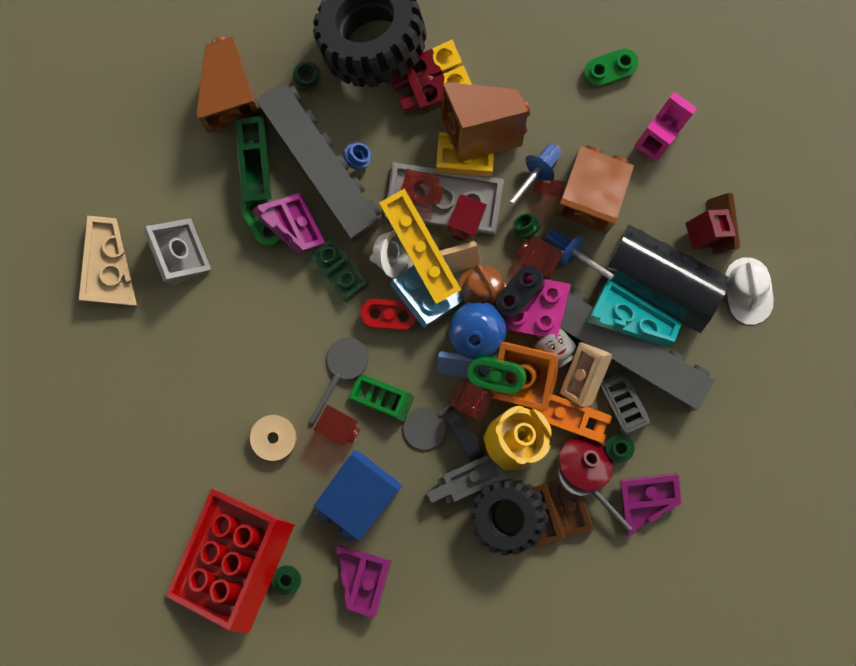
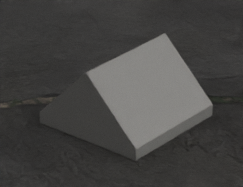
(177, 251)

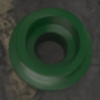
(305, 67)
(525, 226)
(611, 448)
(293, 573)

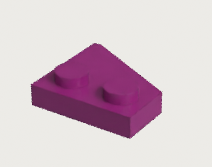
(291, 222)
(648, 497)
(363, 579)

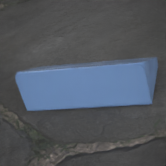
(455, 365)

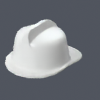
(390, 255)
(749, 291)

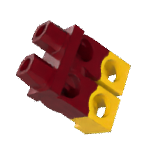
(427, 78)

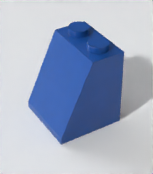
(356, 496)

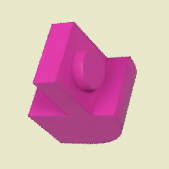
(665, 126)

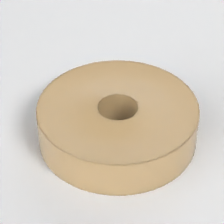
(261, 431)

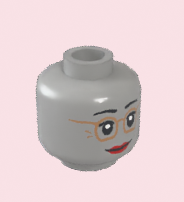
(562, 346)

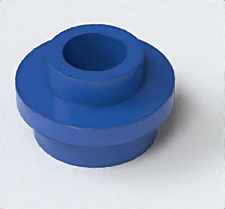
(357, 155)

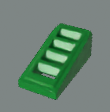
(402, 408)

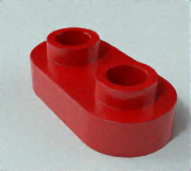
(389, 314)

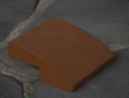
(566, 513)

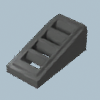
(614, 407)

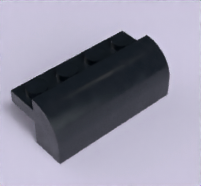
(667, 278)

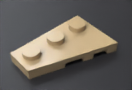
(104, 265)

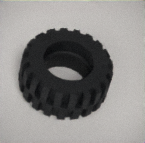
(372, 60)

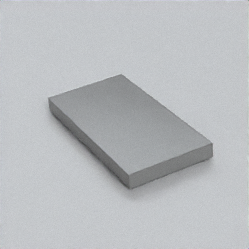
(481, 188)

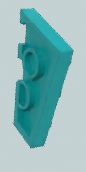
(633, 316)

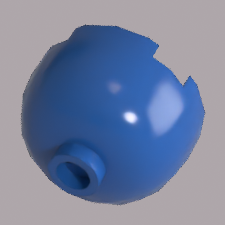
(477, 330)

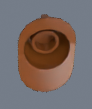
(481, 285)

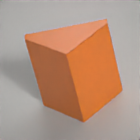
(540, 371)

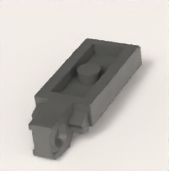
(467, 480)

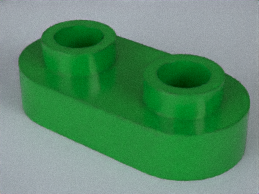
(612, 68)
(256, 225)
(497, 375)

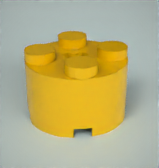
(517, 438)

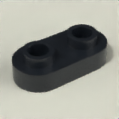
(522, 293)

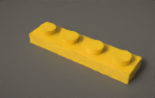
(420, 246)

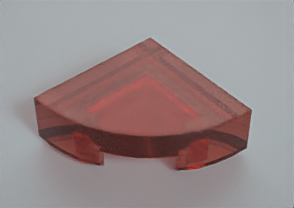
(554, 188)

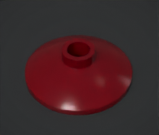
(578, 470)

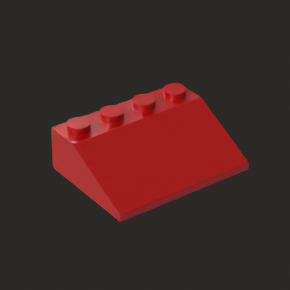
(230, 561)

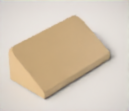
(461, 257)
(585, 374)

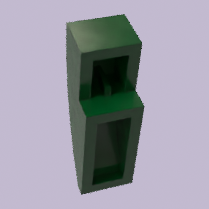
(253, 159)

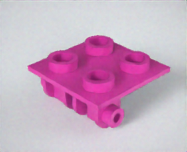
(544, 313)

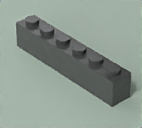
(318, 161)
(639, 357)

